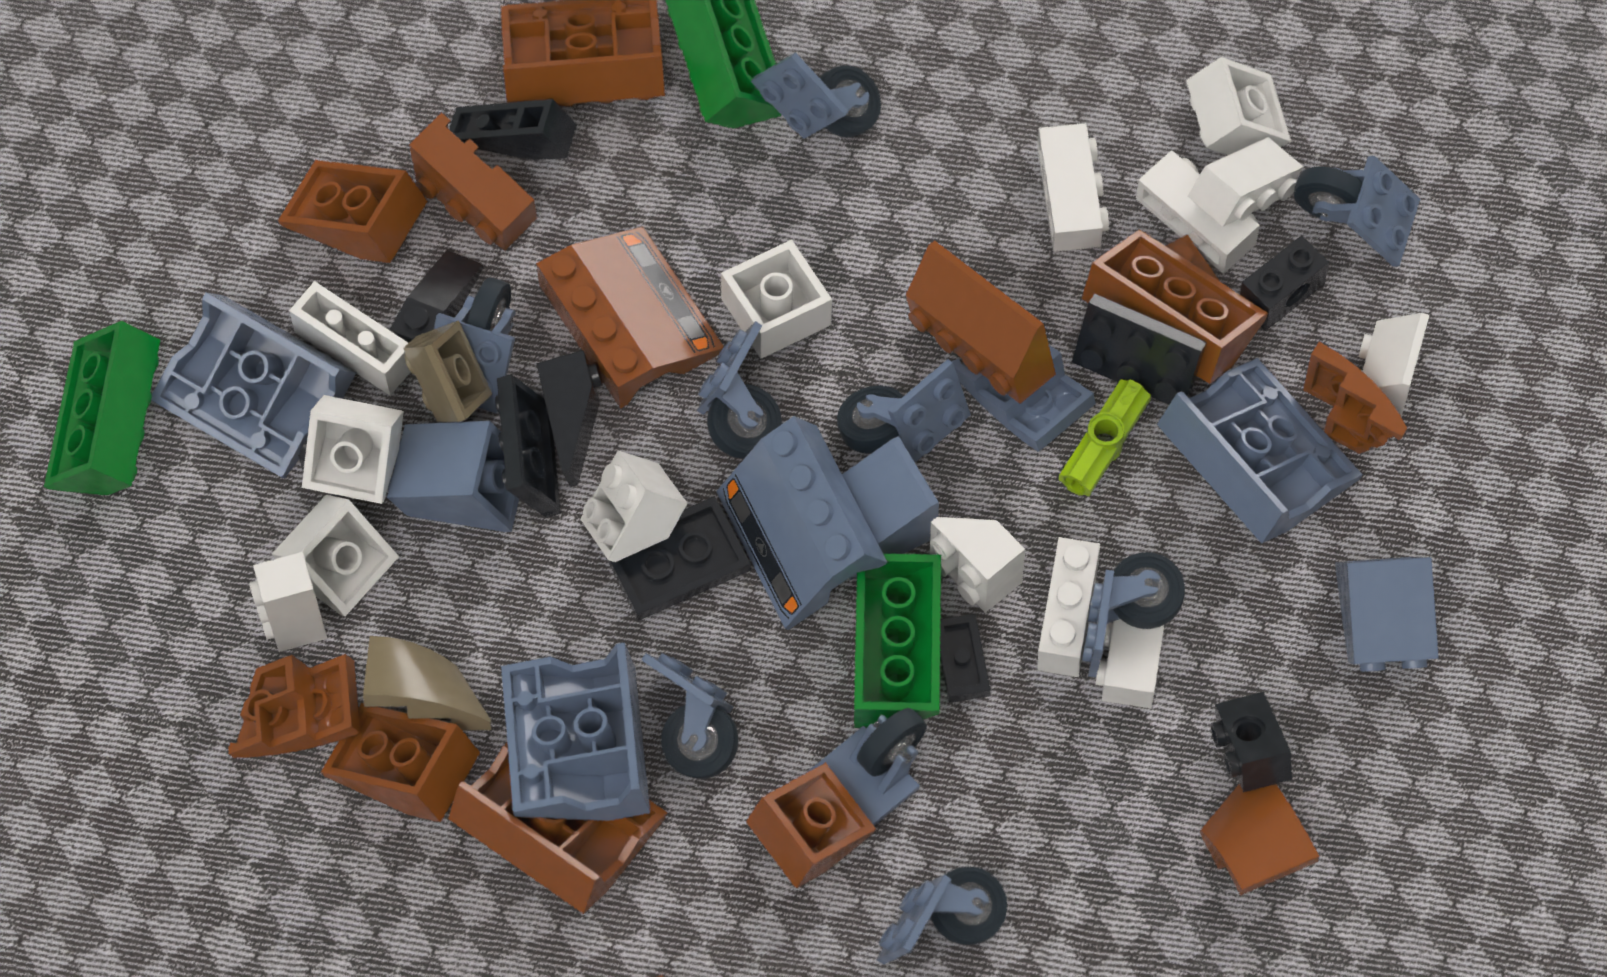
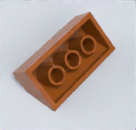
(1179, 294)
(979, 324)

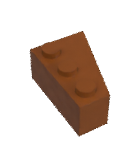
(469, 186)

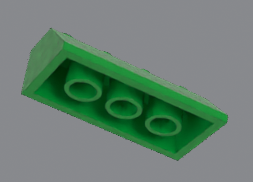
(723, 53)
(103, 411)
(898, 638)

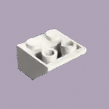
(632, 507)
(978, 558)

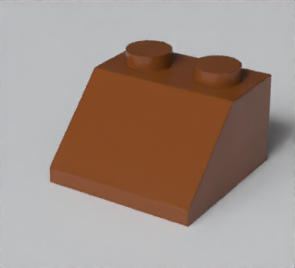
(809, 824)

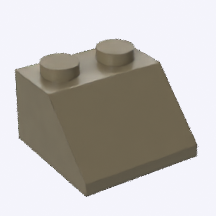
(447, 373)

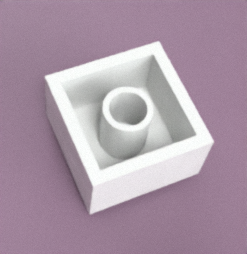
(780, 295)

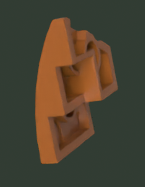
(1361, 411)
(298, 707)
(1258, 838)

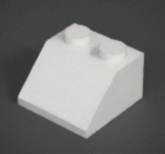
(1236, 106)
(1394, 354)
(351, 448)
(340, 552)

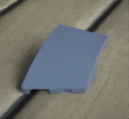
(1042, 414)

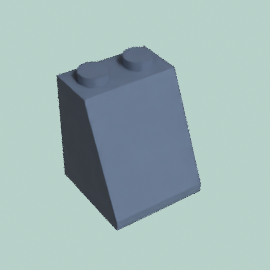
(453, 475)
(893, 498)
(1388, 611)

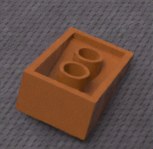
(355, 208)
(403, 761)

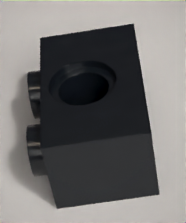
(1286, 280)
(1252, 742)

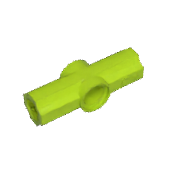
(1115, 419)

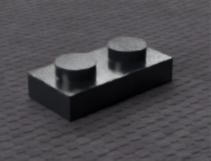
(963, 659)

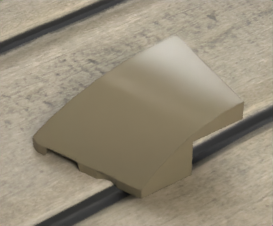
(421, 680)

